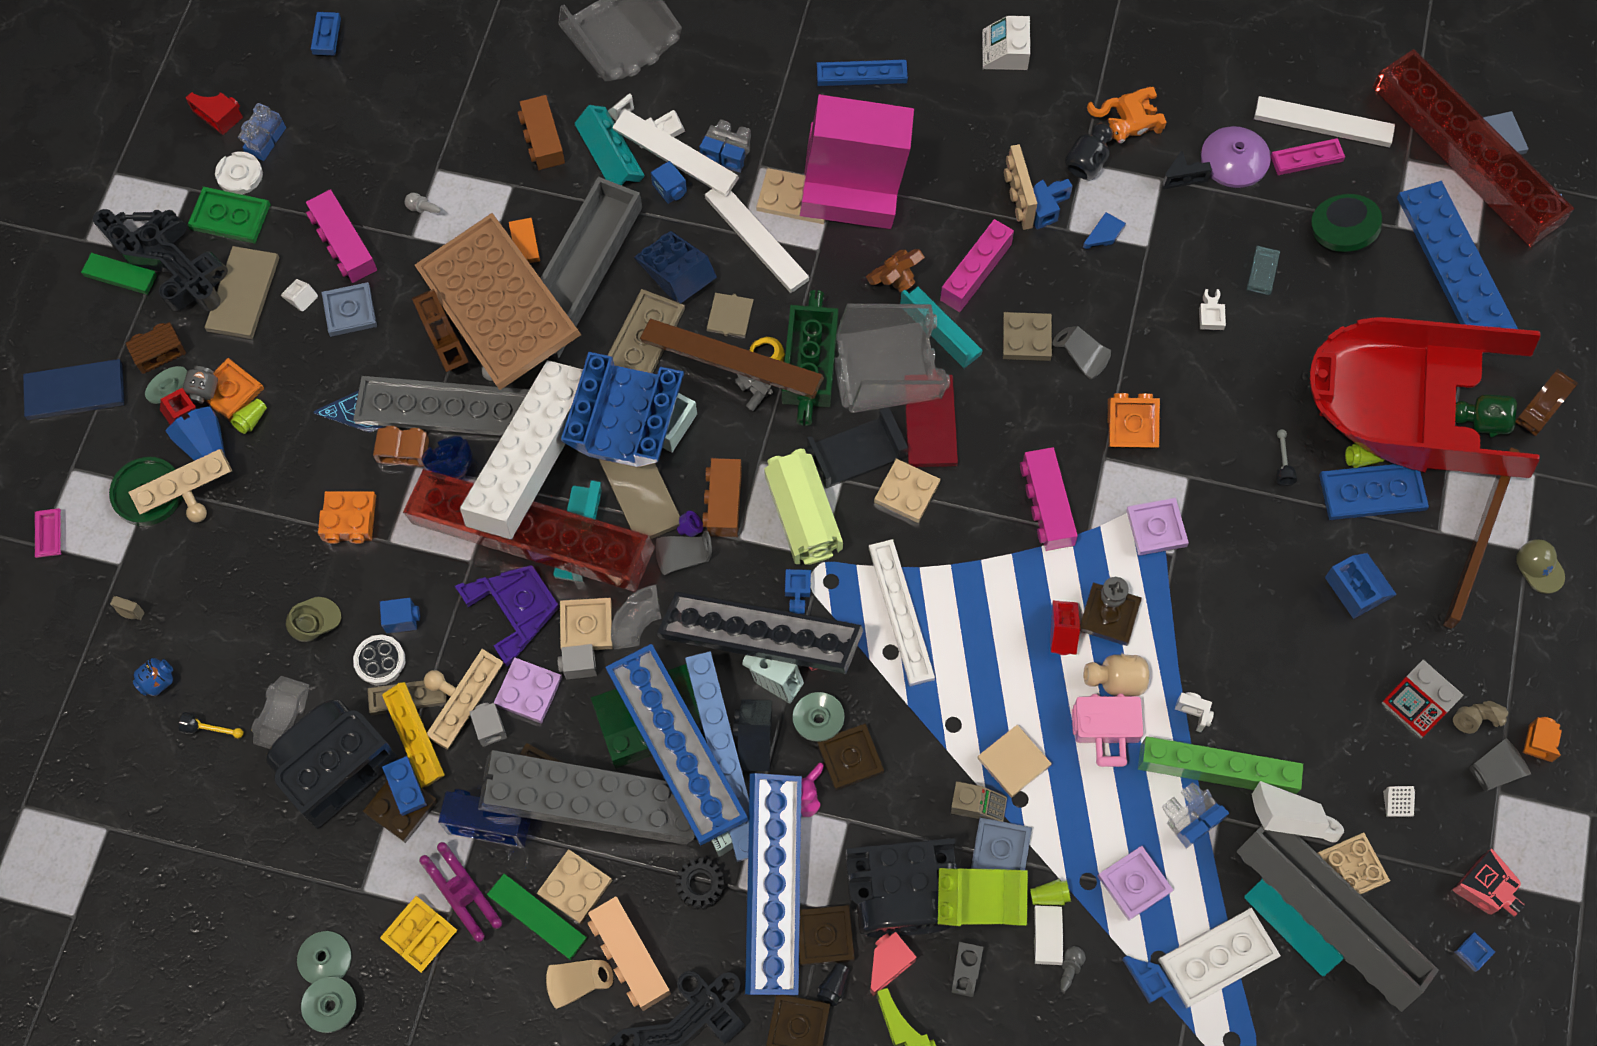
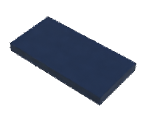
(73, 389)

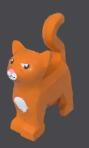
(1133, 111)

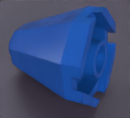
(197, 434)

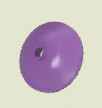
(1232, 165)

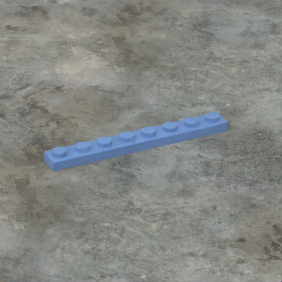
(719, 738)

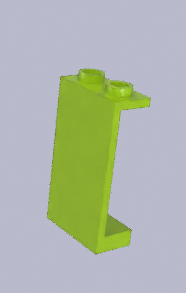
(982, 896)

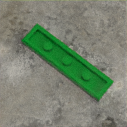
(537, 916)

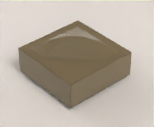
(127, 608)

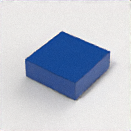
(1474, 952)

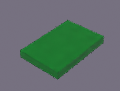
(229, 215)

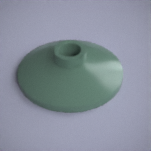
(165, 383)
(815, 706)
(336, 961)
(319, 995)

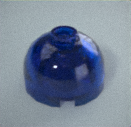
(450, 458)

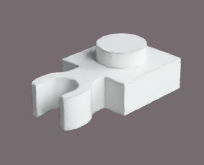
(1212, 314)

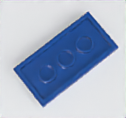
(1372, 491)

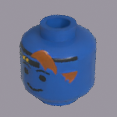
(153, 677)

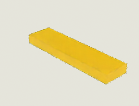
(413, 735)

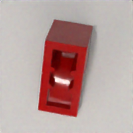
(217, 111)
(1064, 627)

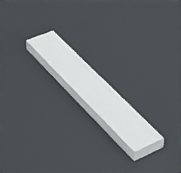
(1324, 121)
(678, 153)
(758, 239)
(901, 613)

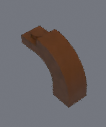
(439, 330)
(1546, 402)

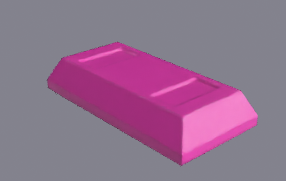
(47, 533)

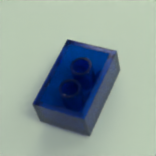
(463, 819)

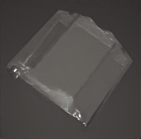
(621, 34)
(887, 356)

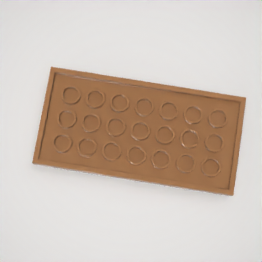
(497, 301)

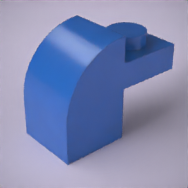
(1047, 199)

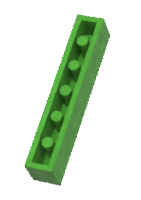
(1218, 765)

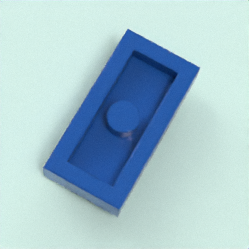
(325, 33)
(404, 786)

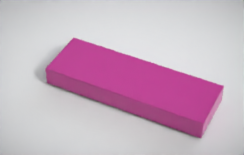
(1307, 156)

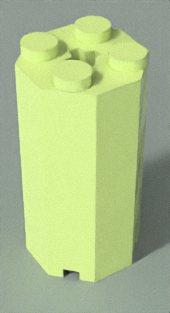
(802, 507)

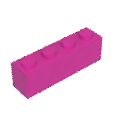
(341, 236)
(977, 265)
(1049, 499)

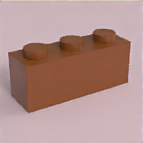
(541, 132)
(723, 497)

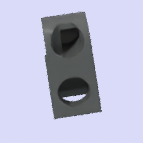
(966, 969)

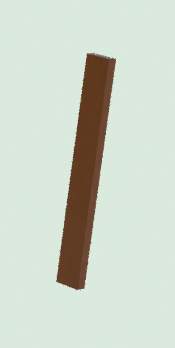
(732, 358)
(1477, 550)

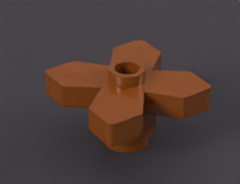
(897, 270)

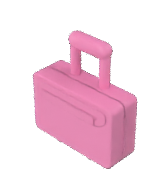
(1108, 721)

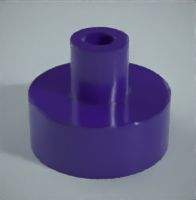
(690, 524)

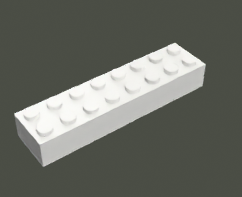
(523, 454)

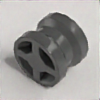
(1112, 597)

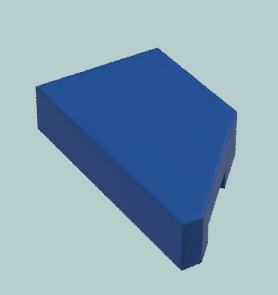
(1105, 231)
(1149, 978)

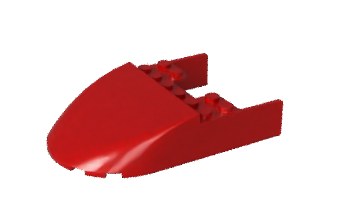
(1395, 391)

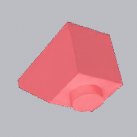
(889, 961)

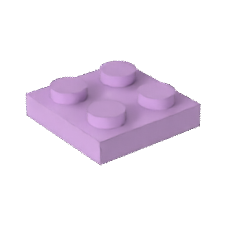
(1157, 526)
(528, 690)
(1135, 883)

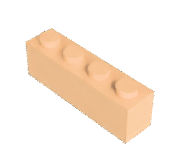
(629, 953)

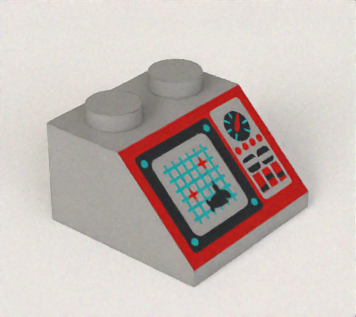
(1422, 698)

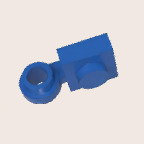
(797, 585)

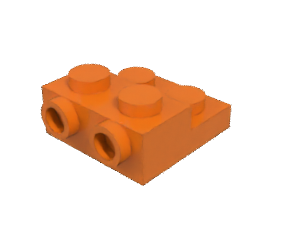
(1133, 421)
(347, 517)

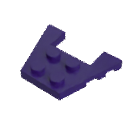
(523, 601)

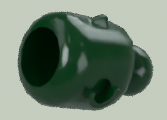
(1490, 414)

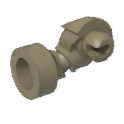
(1470, 718)

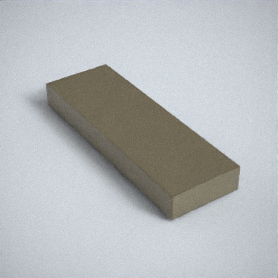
(419, 693)

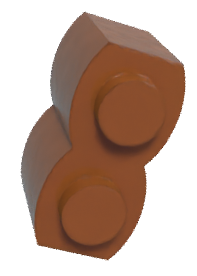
(400, 446)

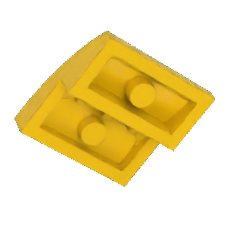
(418, 934)

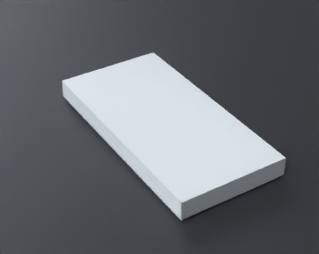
(1219, 957)

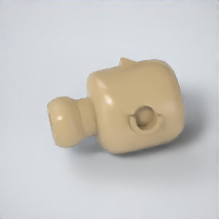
(1119, 675)

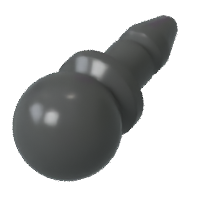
(1073, 960)

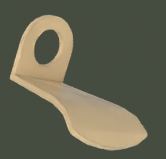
(575, 979)

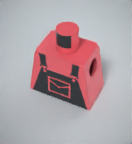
(1490, 885)

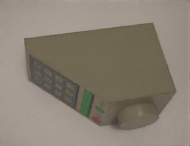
(978, 802)

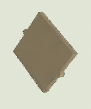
(730, 315)

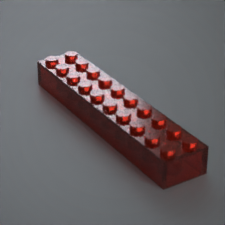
(1472, 147)
(543, 536)

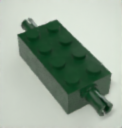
(812, 347)

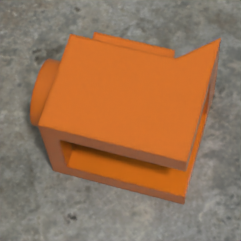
(1543, 739)

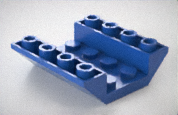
(621, 411)

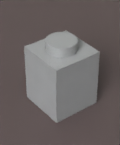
(577, 661)
(487, 724)

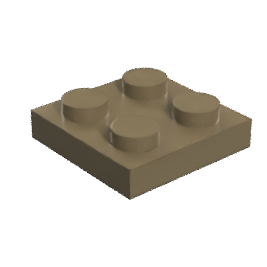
(1027, 336)

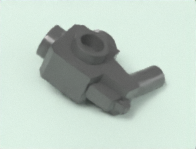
(758, 389)

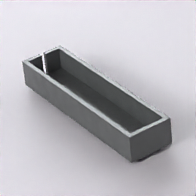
(590, 246)
(582, 797)
(1340, 915)

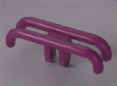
(460, 891)

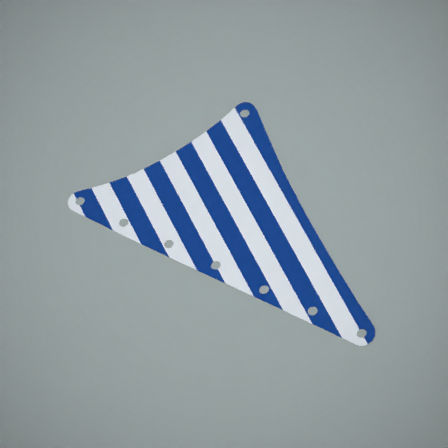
(996, 670)

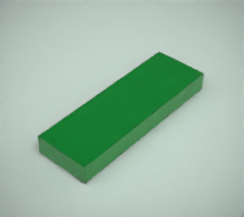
(119, 273)

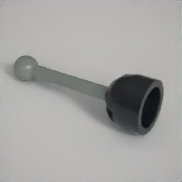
(1286, 474)

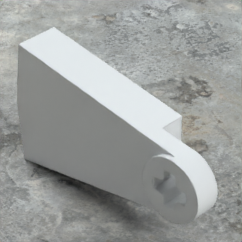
(1293, 814)

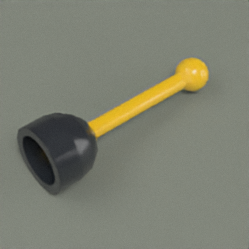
(191, 723)

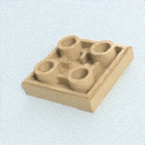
(1014, 761)
(1356, 863)

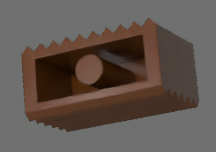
(155, 347)

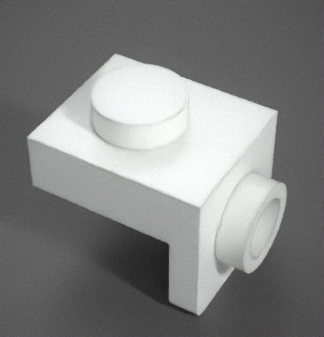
(1194, 705)

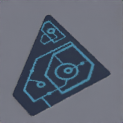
(343, 412)

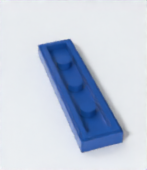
(861, 72)

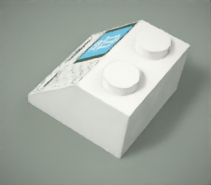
(1007, 44)

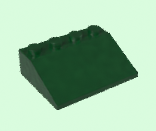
(619, 729)

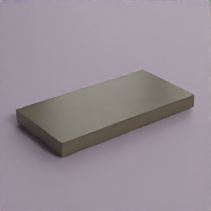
(242, 292)
(628, 349)
(642, 497)

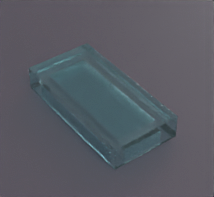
(1263, 270)

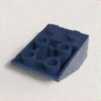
(676, 266)

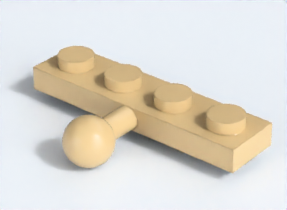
(182, 483)
(462, 699)

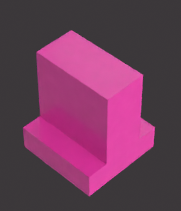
(855, 161)

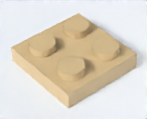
(907, 490)
(586, 623)
(574, 886)

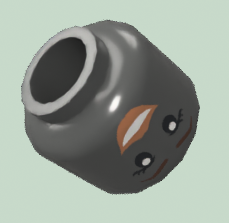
(200, 384)

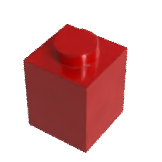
(176, 405)

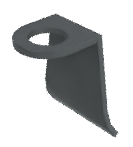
(1084, 350)
(682, 552)
(1499, 766)

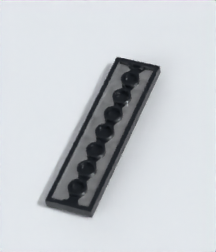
(761, 632)

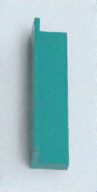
(607, 146)
(947, 332)
(584, 503)
(1294, 928)

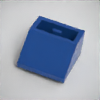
(1359, 584)

